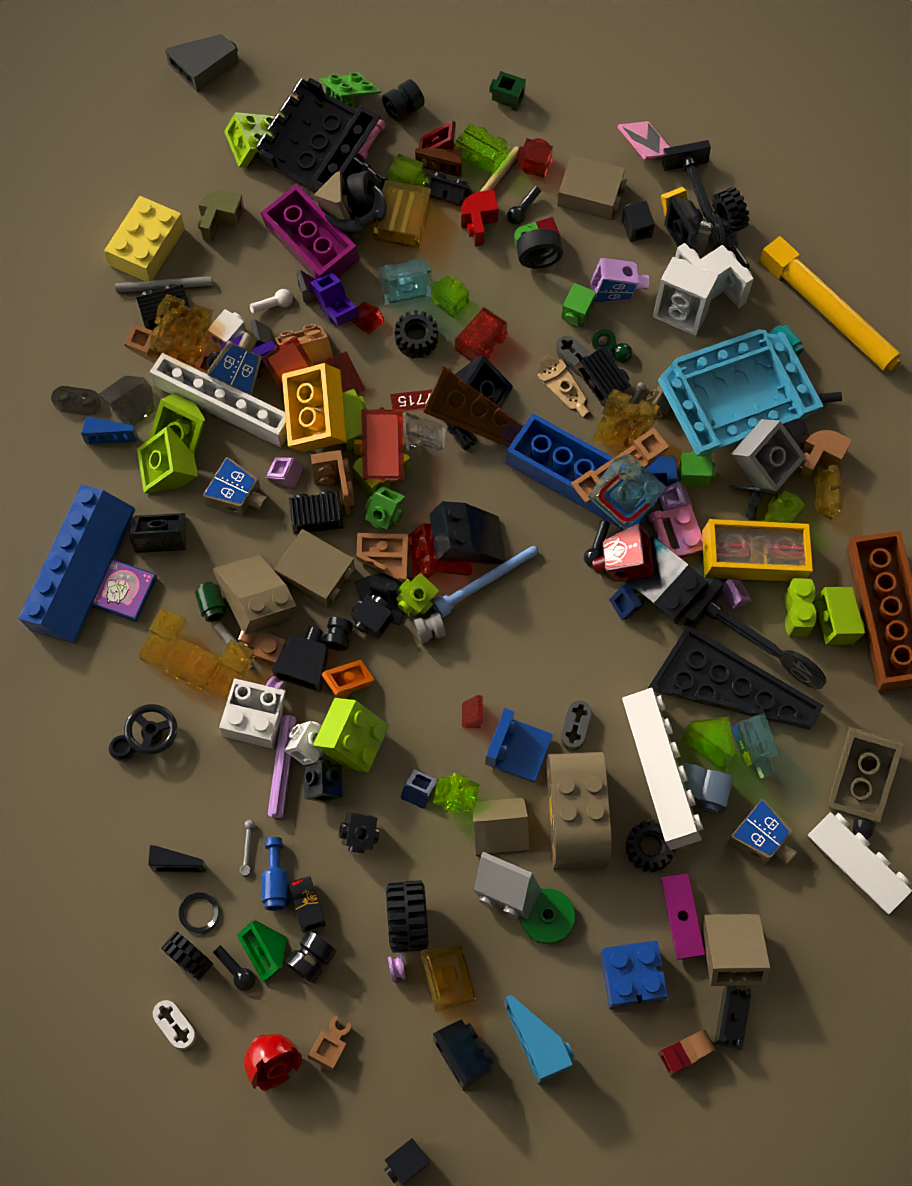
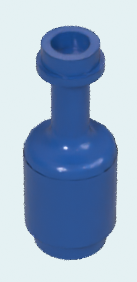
(275, 880)

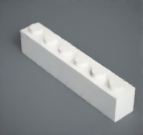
(220, 399)
(662, 770)

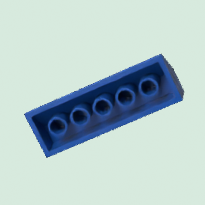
(76, 564)

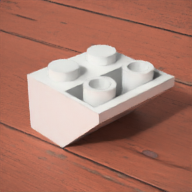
(253, 713)

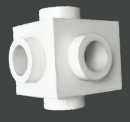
(302, 743)

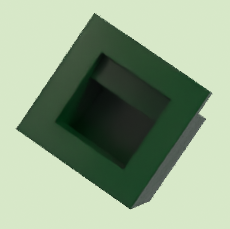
(508, 89)

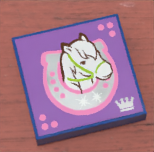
(124, 590)

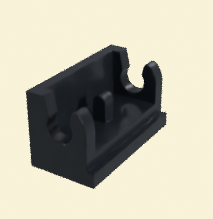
(733, 1017)

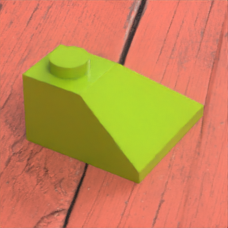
(182, 417)
(165, 462)

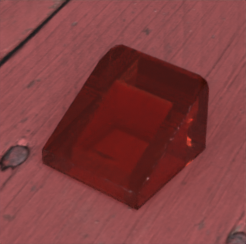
(368, 318)
(472, 712)

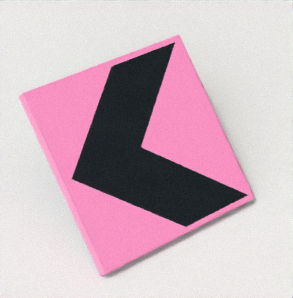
(644, 139)

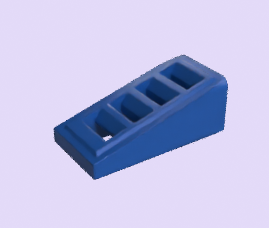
(104, 431)

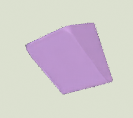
(285, 471)
(674, 496)

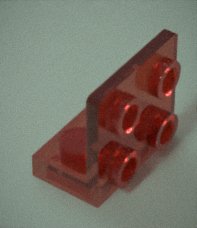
(424, 555)

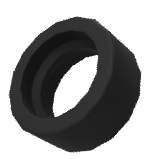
(539, 238)

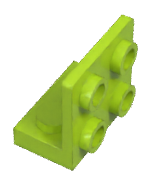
(244, 133)

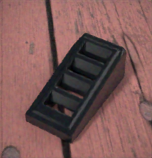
(171, 861)

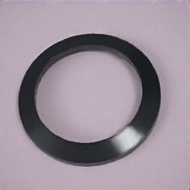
(194, 896)

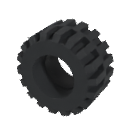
(407, 916)

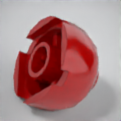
(270, 1059)

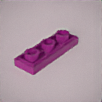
(678, 900)

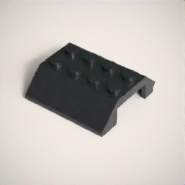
(315, 136)

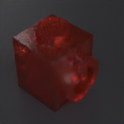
(535, 157)

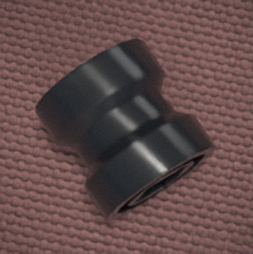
(338, 633)

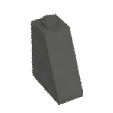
(202, 59)

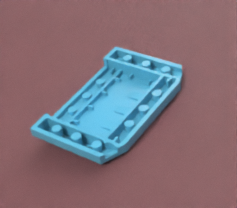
(734, 385)

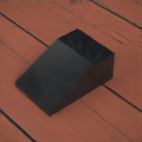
(466, 534)
(674, 583)

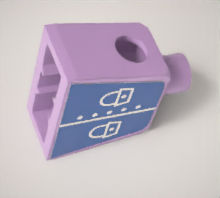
(617, 280)

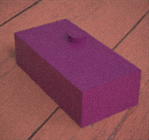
(308, 234)

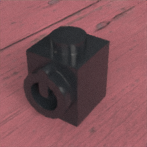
(372, 615)

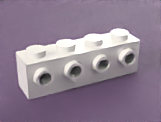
(860, 863)

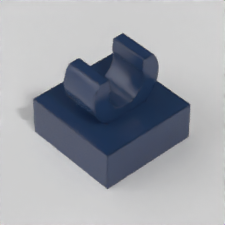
(626, 602)

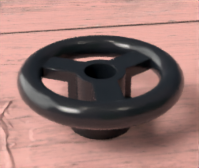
(154, 738)

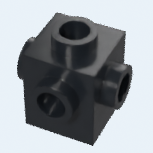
(323, 781)
(354, 823)

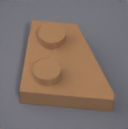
(384, 553)

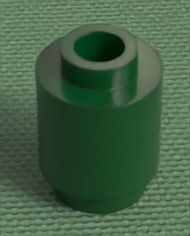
(210, 601)

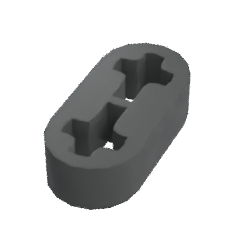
(571, 357)
(570, 724)

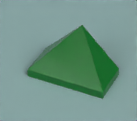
(264, 948)

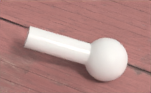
(282, 298)

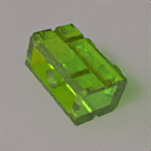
(482, 148)

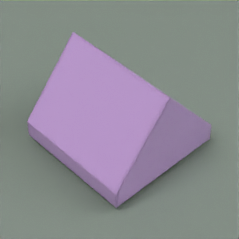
(735, 594)

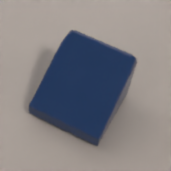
(418, 788)

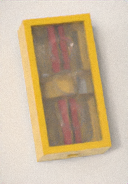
(756, 550)

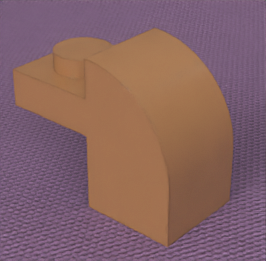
(825, 447)

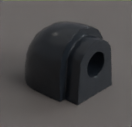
(798, 431)

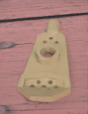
(556, 378)

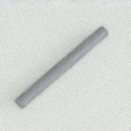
(161, 284)

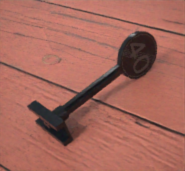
(688, 157)
(793, 662)

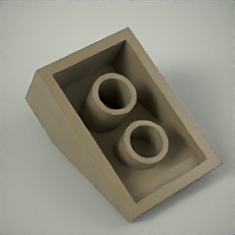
(255, 593)
(865, 774)

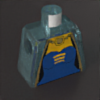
(752, 734)

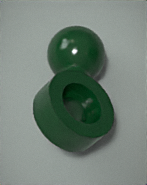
(621, 351)

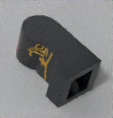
(307, 904)

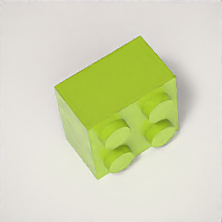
(351, 735)

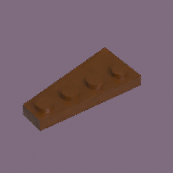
(468, 409)

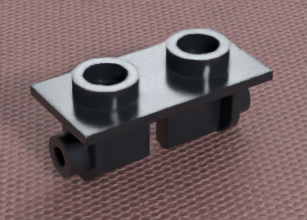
(456, 190)

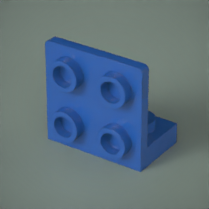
(517, 747)

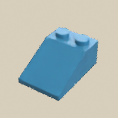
(541, 1045)

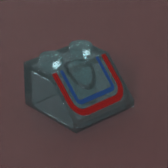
(626, 491)

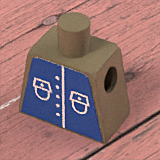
(237, 364)
(234, 490)
(763, 835)

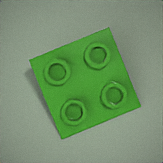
(347, 87)

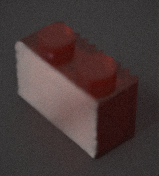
(481, 335)

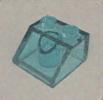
(405, 281)

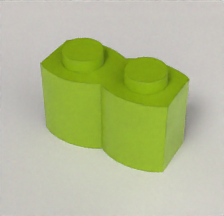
(800, 610)

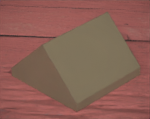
(334, 200)
(500, 826)

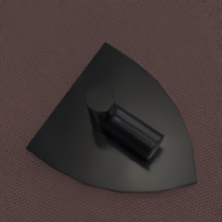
(754, 498)
(385, 588)

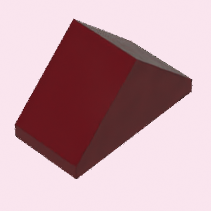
(442, 137)

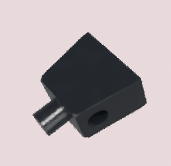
(303, 660)

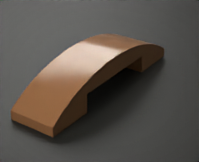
(139, 340)
(645, 450)

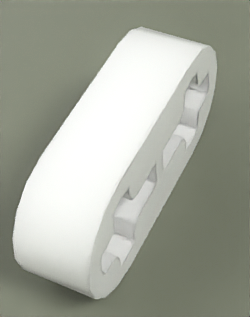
(168, 1029)

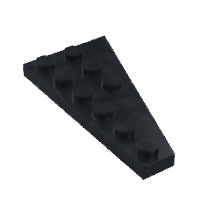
(717, 677)

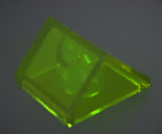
(712, 740)

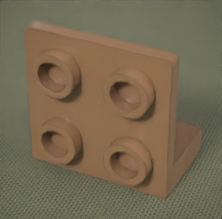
(328, 469)

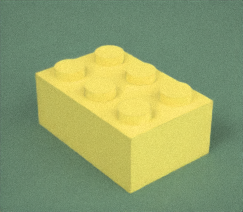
(144, 239)

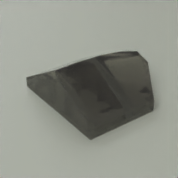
(129, 399)

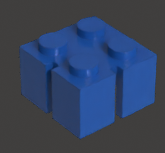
(633, 972)

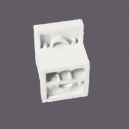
(732, 276)

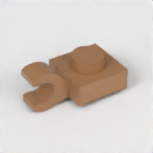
(266, 647)

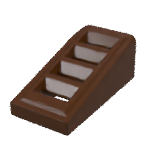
(441, 160)

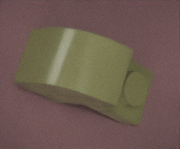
(218, 208)

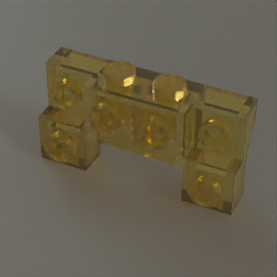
(191, 662)

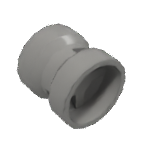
(429, 628)

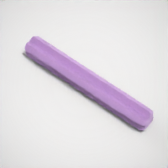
(281, 769)

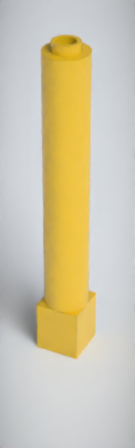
(784, 263)

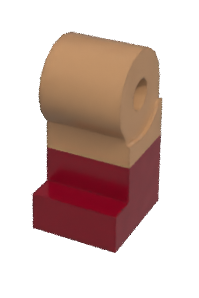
(686, 1052)

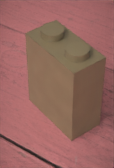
(591, 187)
(315, 568)
(735, 950)

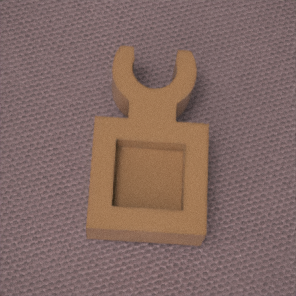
(329, 1046)

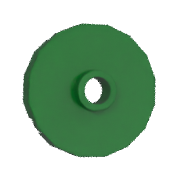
(550, 930)

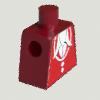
(626, 555)

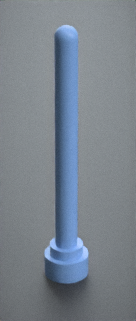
(445, 604)

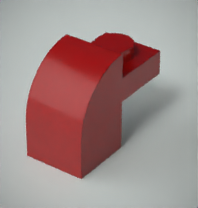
(478, 210)

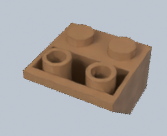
(313, 341)

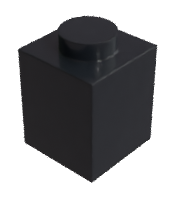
(638, 221)
(405, 1162)

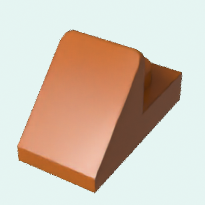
(348, 678)

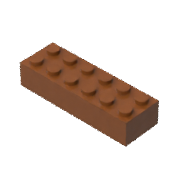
(885, 605)

